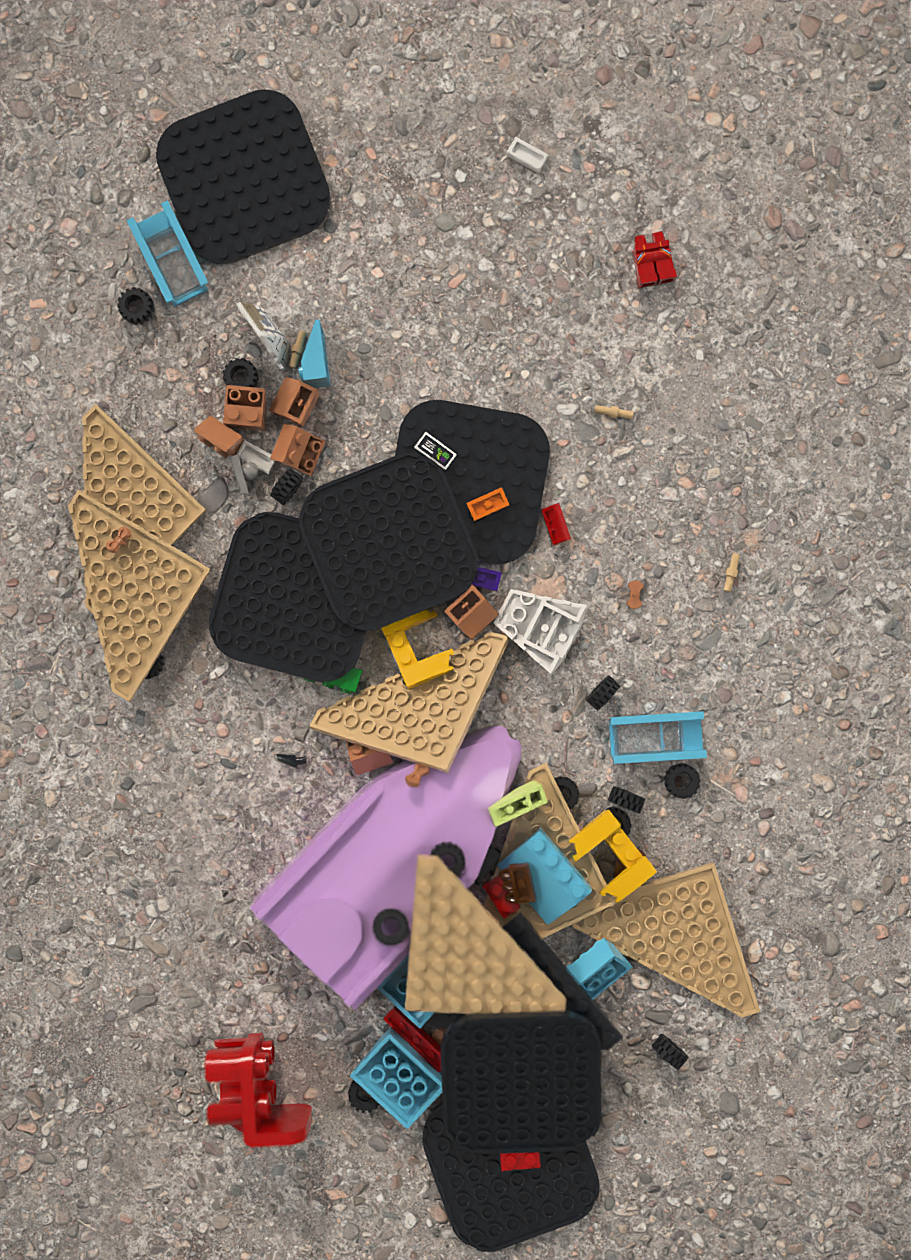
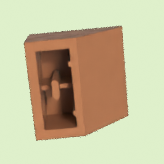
(294, 401)
(245, 408)
(223, 438)
(297, 449)
(471, 612)
(367, 759)

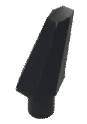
(291, 760)

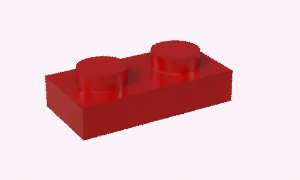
(498, 894)
(518, 1161)

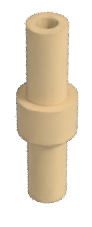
(297, 349)
(614, 412)
(731, 572)

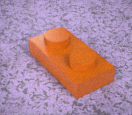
(487, 504)

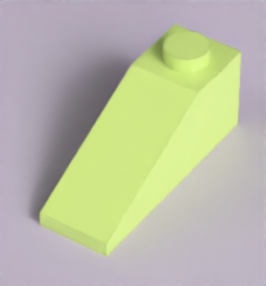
(517, 803)

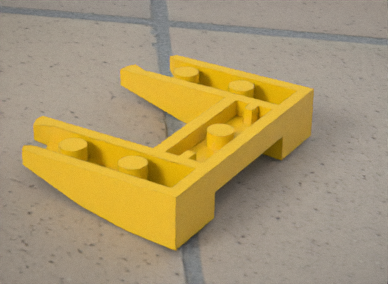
(414, 671)
(637, 867)

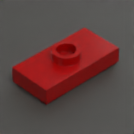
(556, 524)

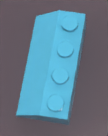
(599, 967)

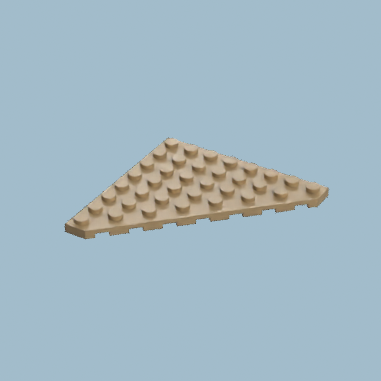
(132, 482)
(133, 592)
(421, 722)
(560, 826)
(683, 933)
(464, 956)

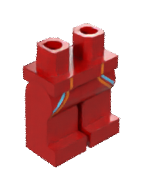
(653, 261)

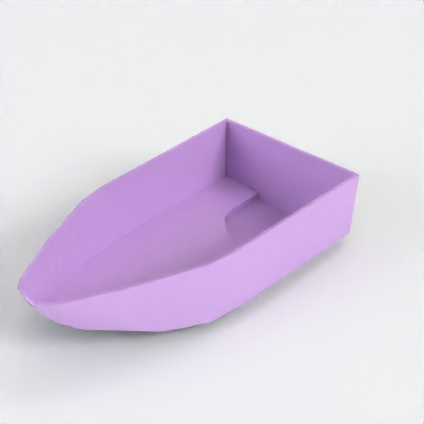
(368, 862)

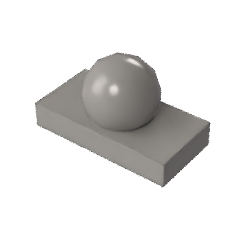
(244, 472)

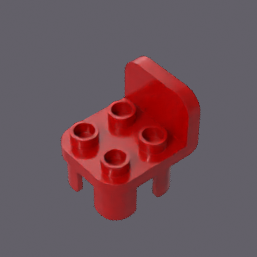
(248, 1095)

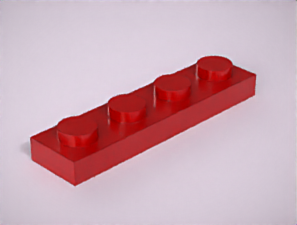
(415, 1037)

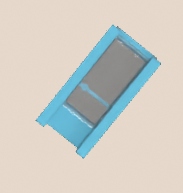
(169, 256)
(656, 737)

